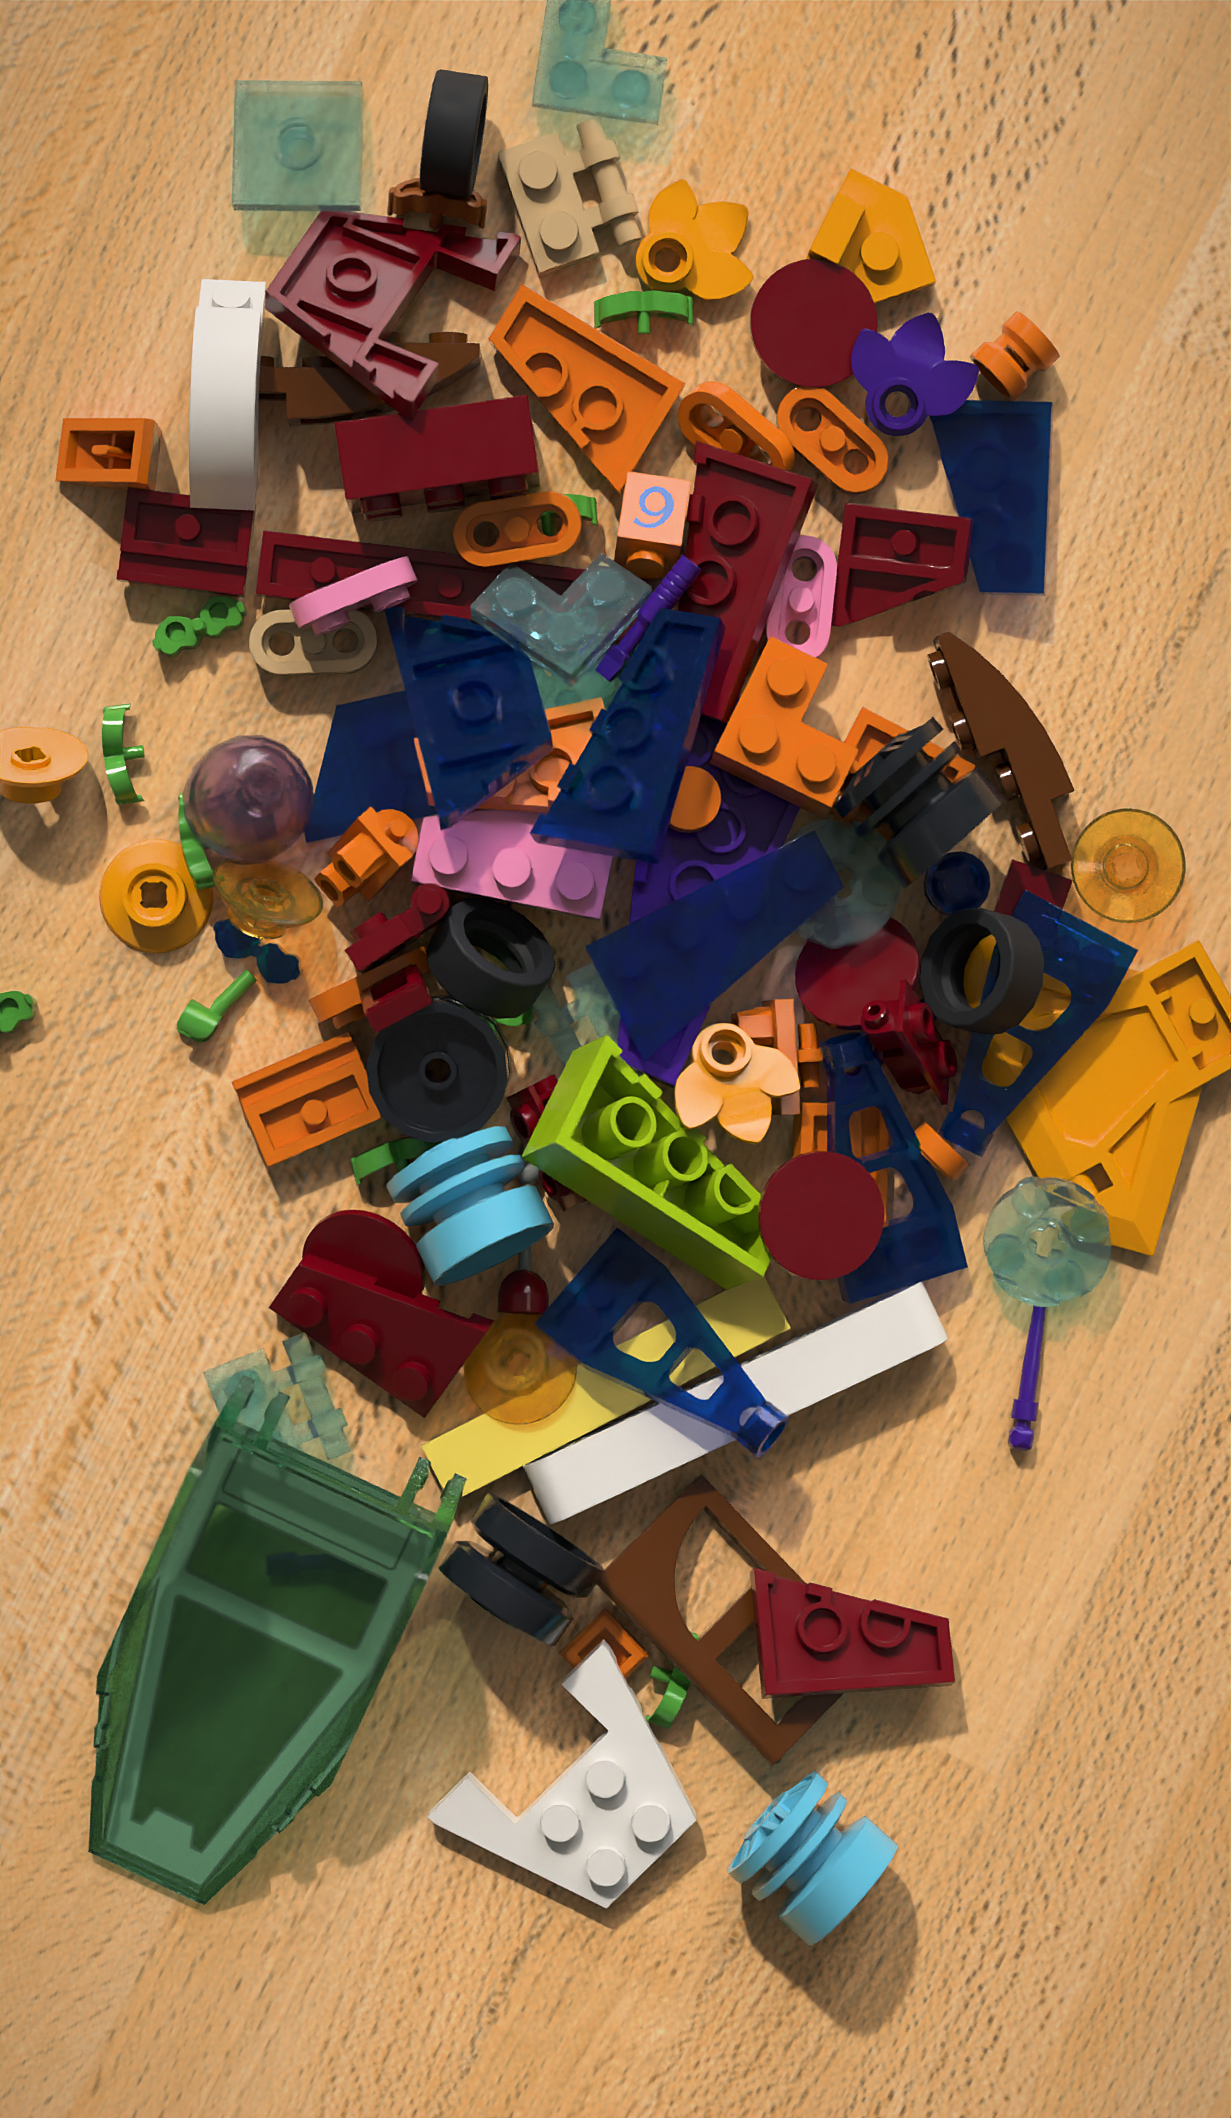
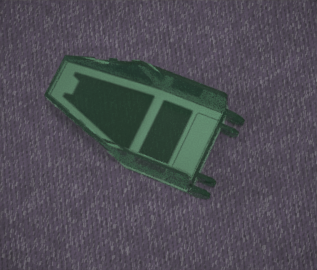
(250, 1650)

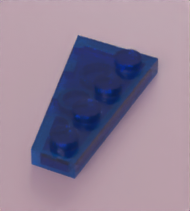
(633, 765)
(698, 946)

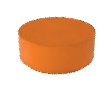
(696, 801)
(940, 1152)

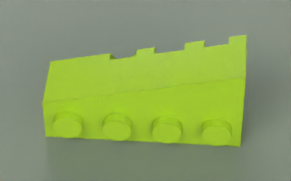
(637, 1162)

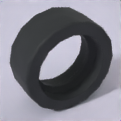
(453, 133)
(473, 978)
(1018, 978)

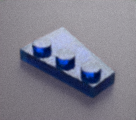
(1002, 479)

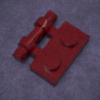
(383, 938)

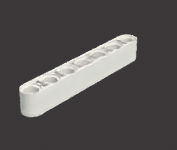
(786, 1375)

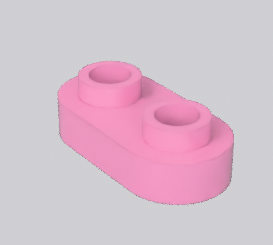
(806, 601)
(329, 607)

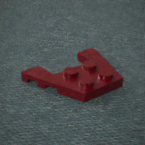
(356, 281)

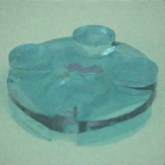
(872, 887)
(1034, 1207)

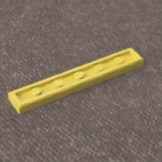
(490, 1448)

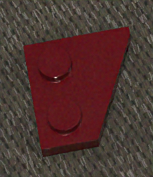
(896, 559)

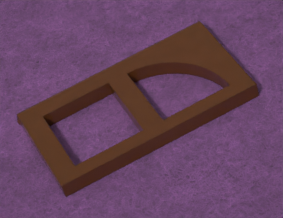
(644, 1589)

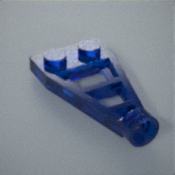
(1091, 968)
(913, 1245)
(605, 1297)

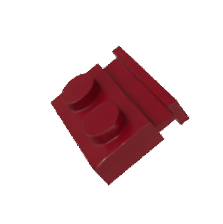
(184, 546)

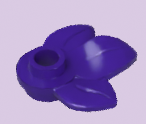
(914, 366)

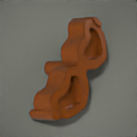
(410, 198)

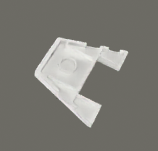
(602, 1815)

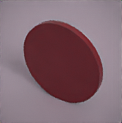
(809, 322)
(843, 980)
(820, 1215)
(371, 1247)

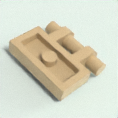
(550, 203)

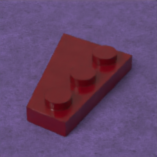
(386, 1336)
(842, 1643)

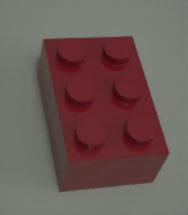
(437, 457)

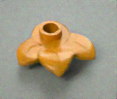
(702, 241)
(733, 1093)

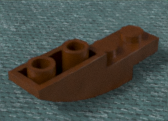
(327, 394)
(998, 719)

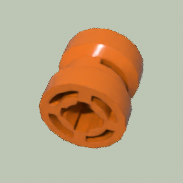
(1014, 356)

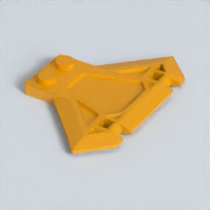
(1122, 1087)

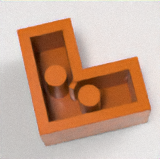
(772, 745)

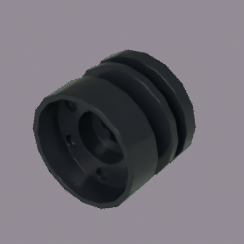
(918, 802)

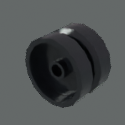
(470, 1092)
(516, 1577)

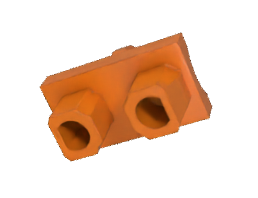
(368, 855)
(775, 1028)

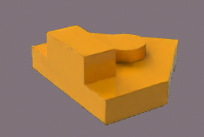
(875, 238)

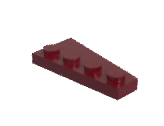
(742, 538)

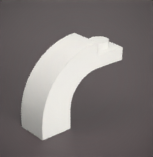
(225, 394)

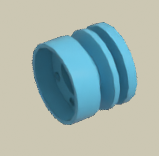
(465, 1195)
(812, 1858)

